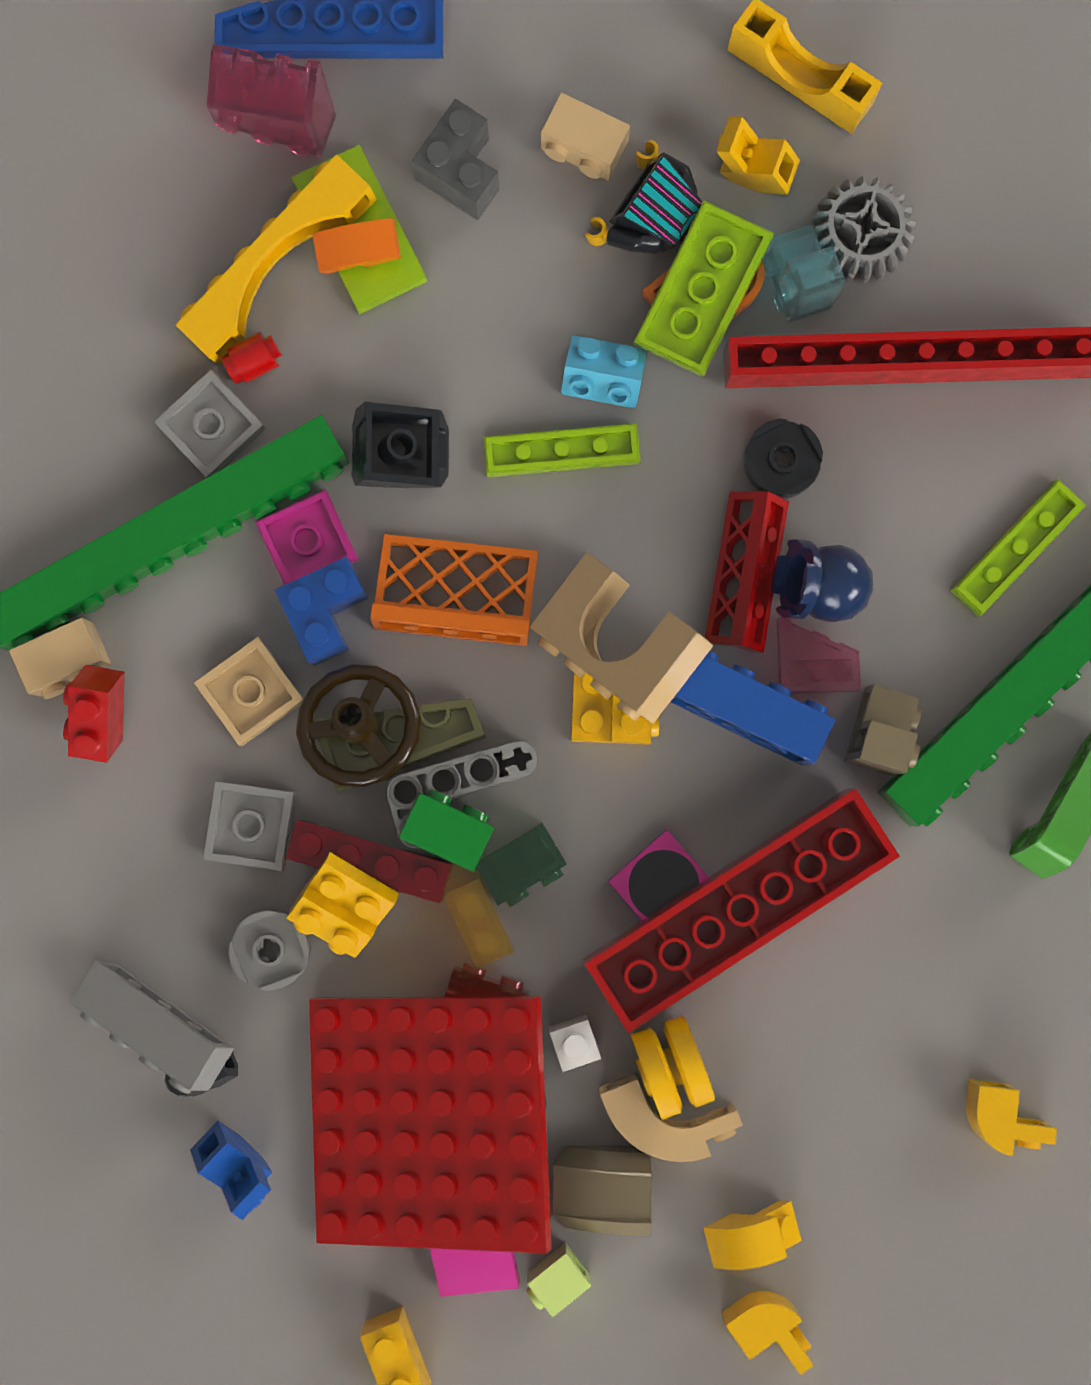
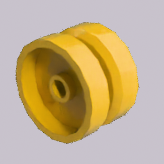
(672, 1067)

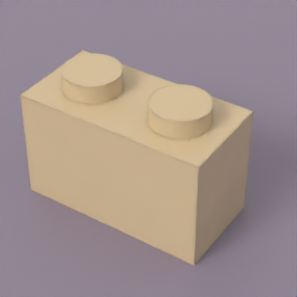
(584, 137)
(58, 657)

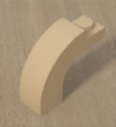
(664, 1138)

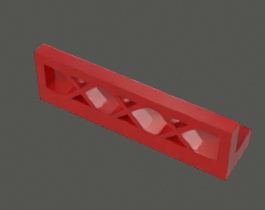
(754, 569)

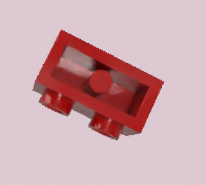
(94, 713)

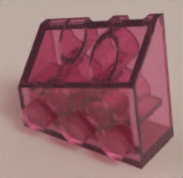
(270, 99)

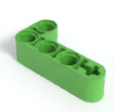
(1064, 825)

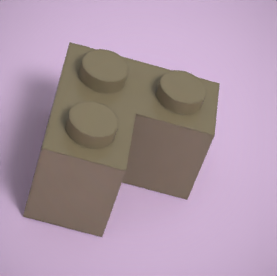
(883, 731)

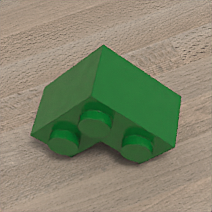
(446, 830)

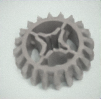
(891, 233)

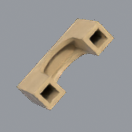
(643, 680)

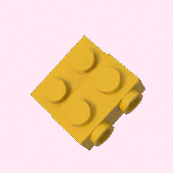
(601, 721)
(341, 906)

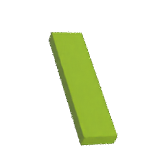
(561, 450)
(1018, 547)

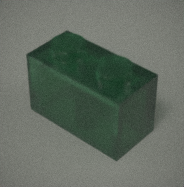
(520, 865)

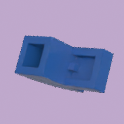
(233, 1166)

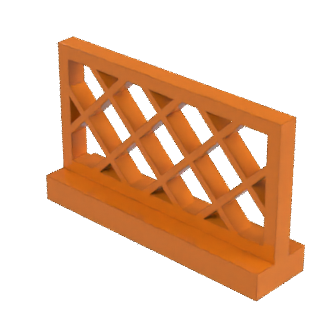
(446, 621)

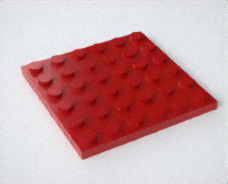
(430, 1122)

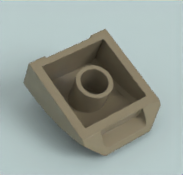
(603, 1189)

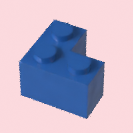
(312, 605)

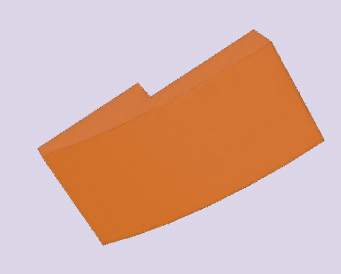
(356, 245)

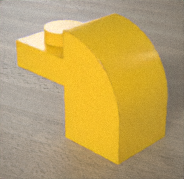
(756, 162)
(993, 1117)
(754, 1239)
(765, 1318)

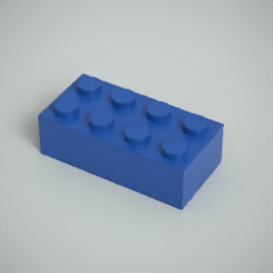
(756, 710)

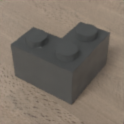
(450, 162)

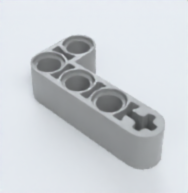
(464, 781)

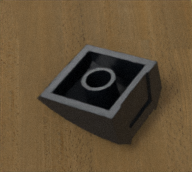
(399, 446)

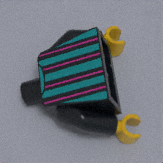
(656, 208)

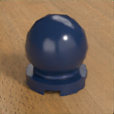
(822, 581)

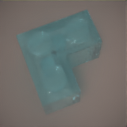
(803, 273)

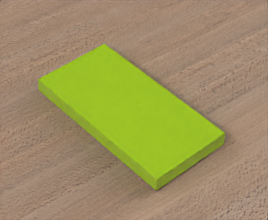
(384, 281)
(703, 288)

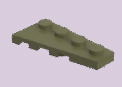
(442, 729)

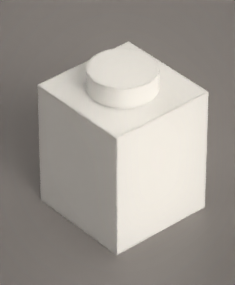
(574, 1042)

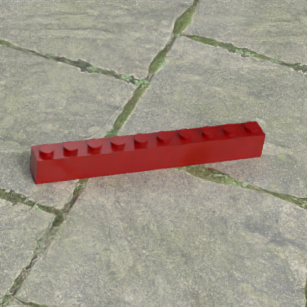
(907, 357)

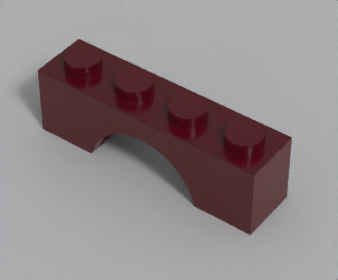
(392, 866)

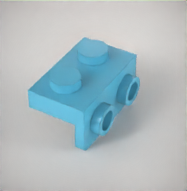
(603, 371)

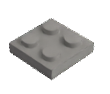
(209, 424)
(249, 826)

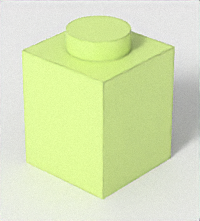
(557, 1280)

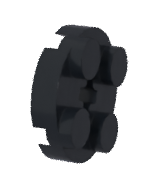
(790, 438)

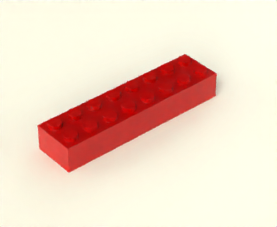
(740, 908)

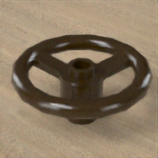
(364, 732)

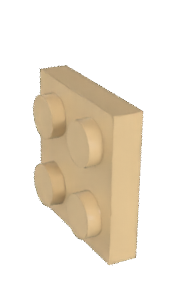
(249, 691)

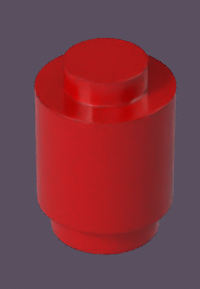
(251, 358)

